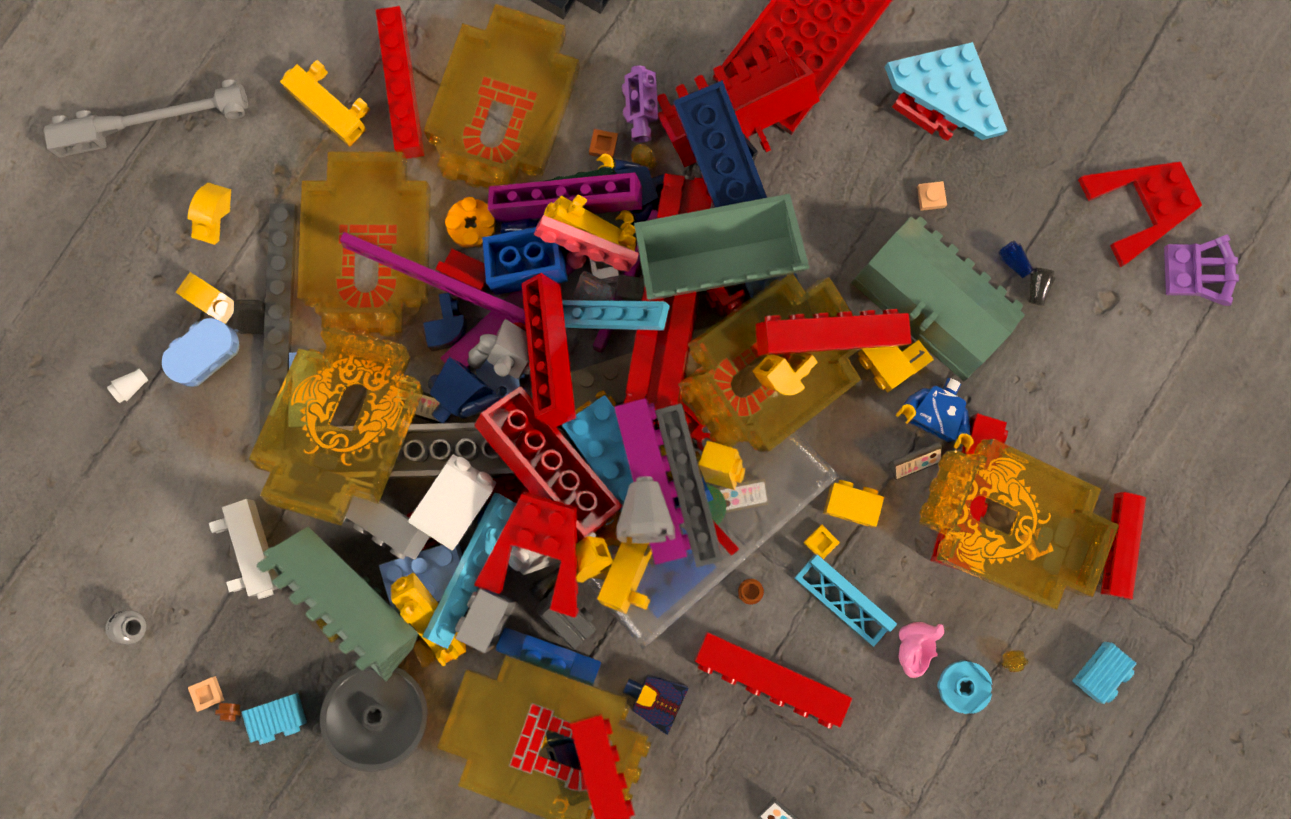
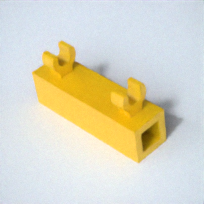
(323, 105)
(576, 216)
(624, 577)
(417, 608)

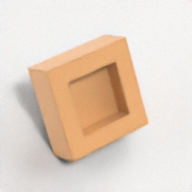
(931, 196)
(206, 694)

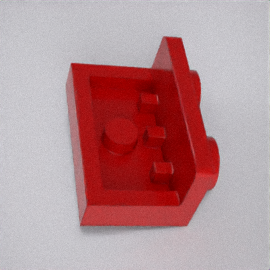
(722, 302)

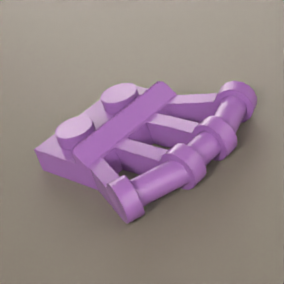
(1185, 275)

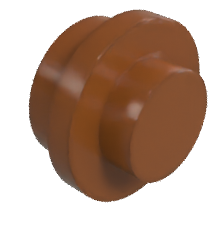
(750, 591)
(228, 712)

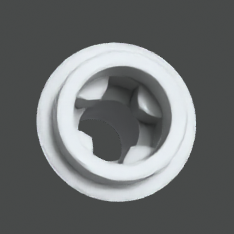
(127, 385)

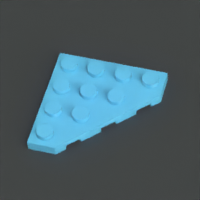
(953, 85)

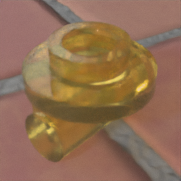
(643, 155)
(423, 653)

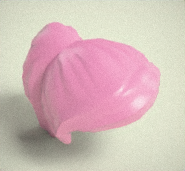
(918, 647)

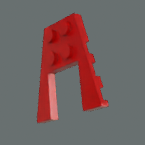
(1164, 193)
(542, 528)

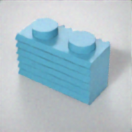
(1105, 673)
(274, 717)

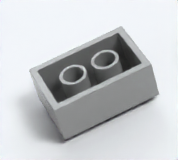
(485, 619)

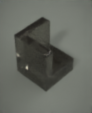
(629, 288)
(249, 316)

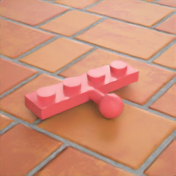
(582, 243)

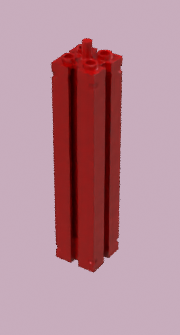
(663, 355)

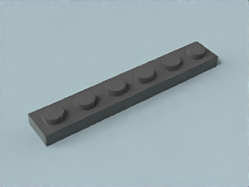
(689, 485)

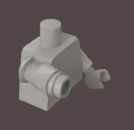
(504, 350)

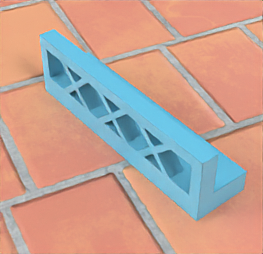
(850, 592)

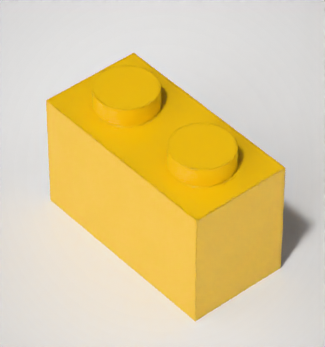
(887, 365)
(721, 465)
(853, 504)

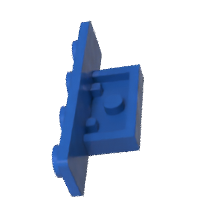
(548, 655)

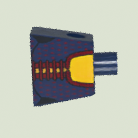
(657, 700)

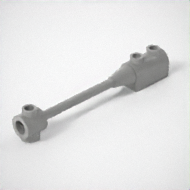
(89, 131)

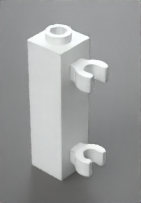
(249, 546)

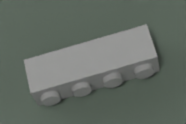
(387, 527)

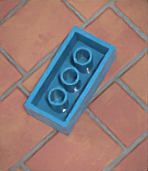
(600, 444)

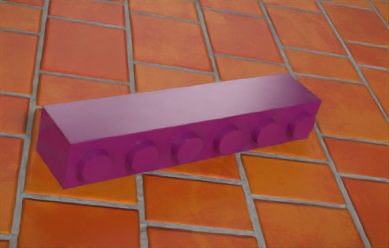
(530, 199)
(646, 460)

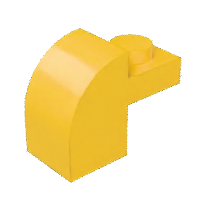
(206, 210)
(206, 298)
(785, 375)
(592, 559)

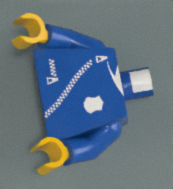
(940, 413)

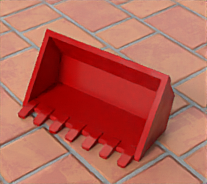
(758, 95)

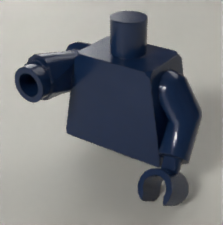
(461, 392)

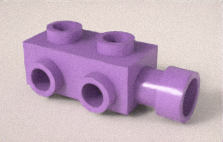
(640, 102)

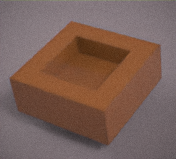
(603, 143)

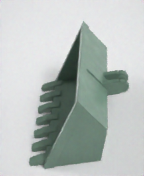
(720, 247)
(946, 300)
(341, 600)

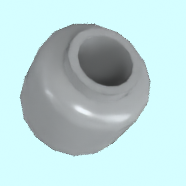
(125, 627)

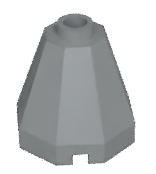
(645, 514)

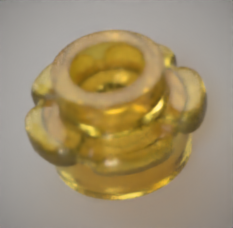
(1014, 660)

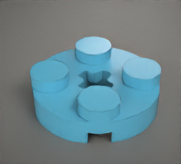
(980, 687)

